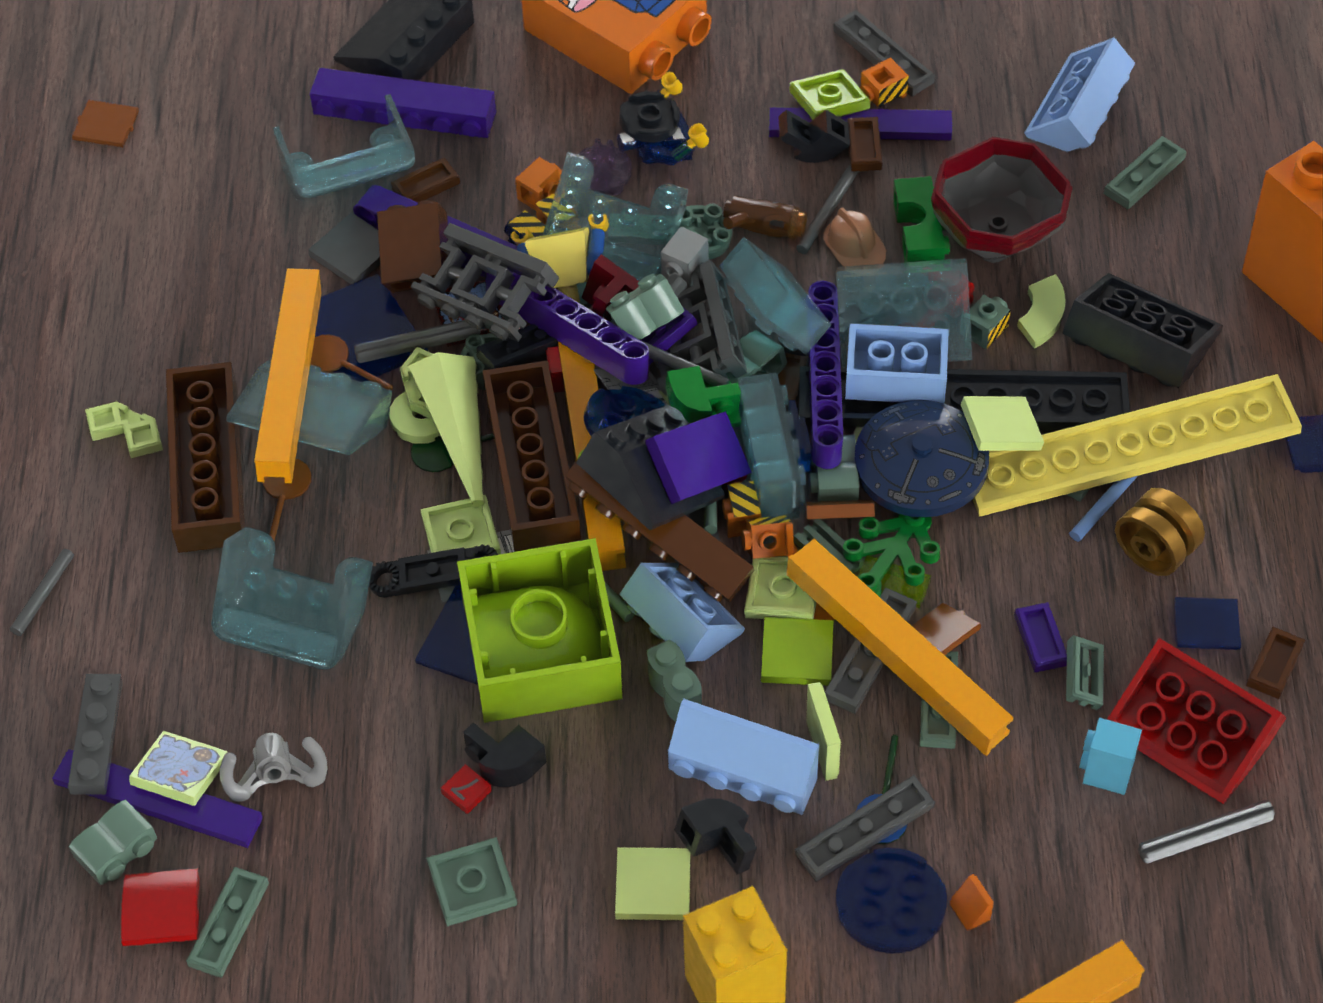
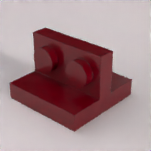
(604, 283)

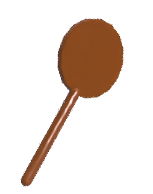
(332, 353)
(282, 491)

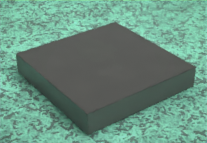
(349, 249)

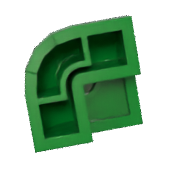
(701, 400)

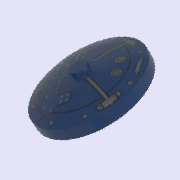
(920, 459)

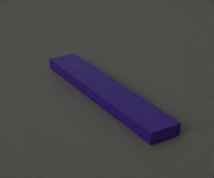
(891, 122)
(208, 816)

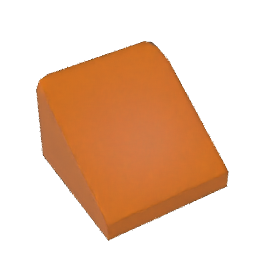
(972, 903)

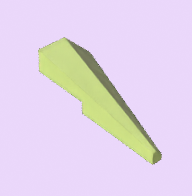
(450, 395)

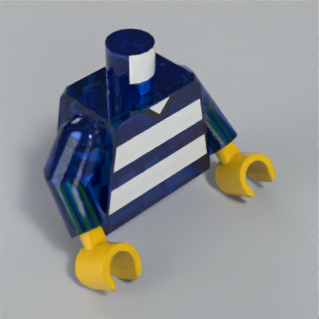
(677, 147)

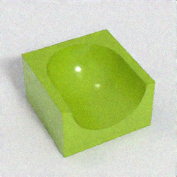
(540, 630)

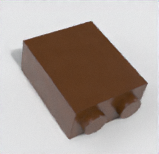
(411, 243)

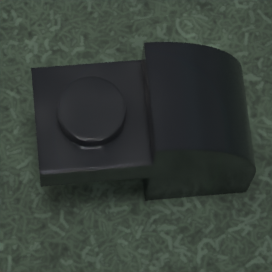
(817, 140)
(505, 762)
(717, 825)

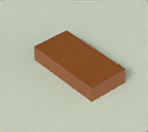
(839, 509)

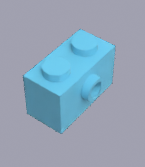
(1110, 755)

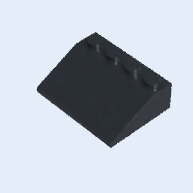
(406, 37)
(1141, 329)
(625, 469)

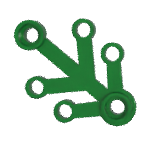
(893, 548)

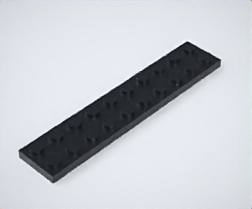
(1054, 397)

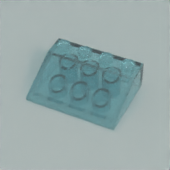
(907, 296)
(336, 409)

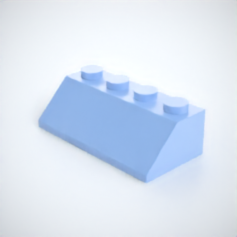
(1081, 96)
(743, 757)

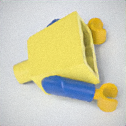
(567, 252)

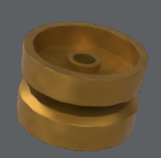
(1159, 531)

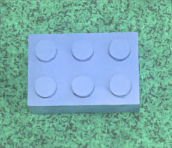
(896, 363)

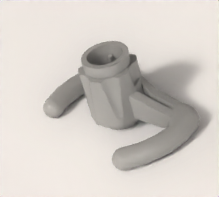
(271, 765)

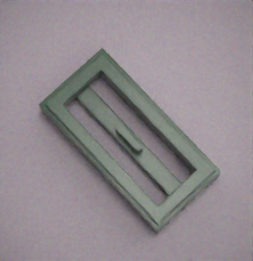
(821, 530)
(1080, 669)

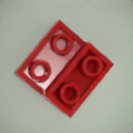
(160, 907)

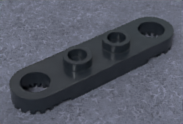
(424, 571)

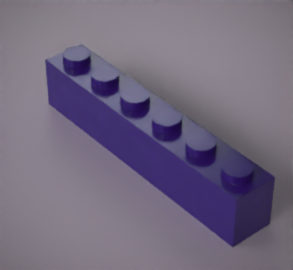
(418, 102)

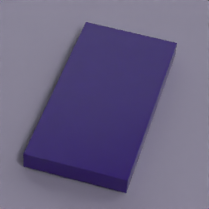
(697, 457)

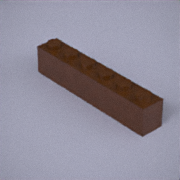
(682, 540)

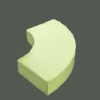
(1046, 311)

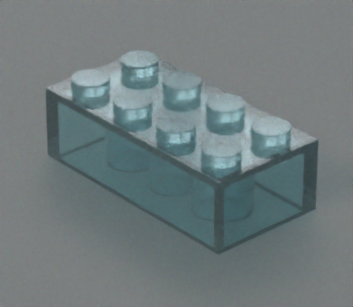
(774, 297)
(770, 446)

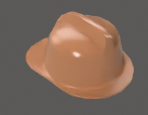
(854, 240)

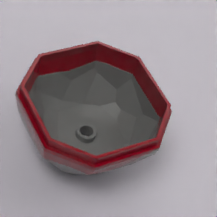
(1000, 198)

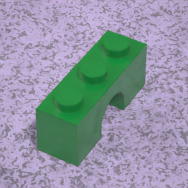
(914, 205)

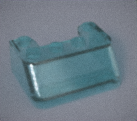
(389, 155)
(634, 231)
(284, 610)

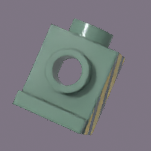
(991, 317)

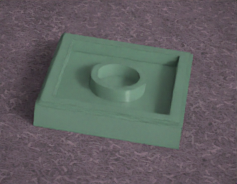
(471, 881)

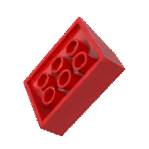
(1196, 721)

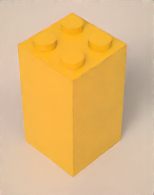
(734, 952)

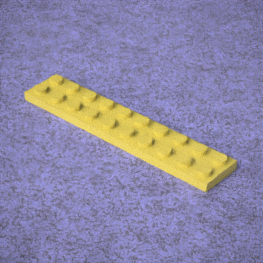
(1139, 443)

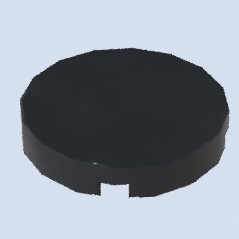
(649, 117)

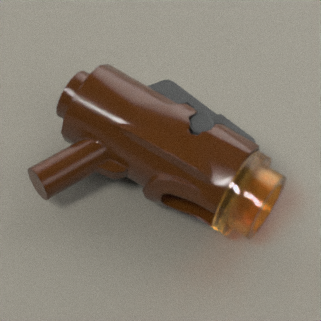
(764, 217)

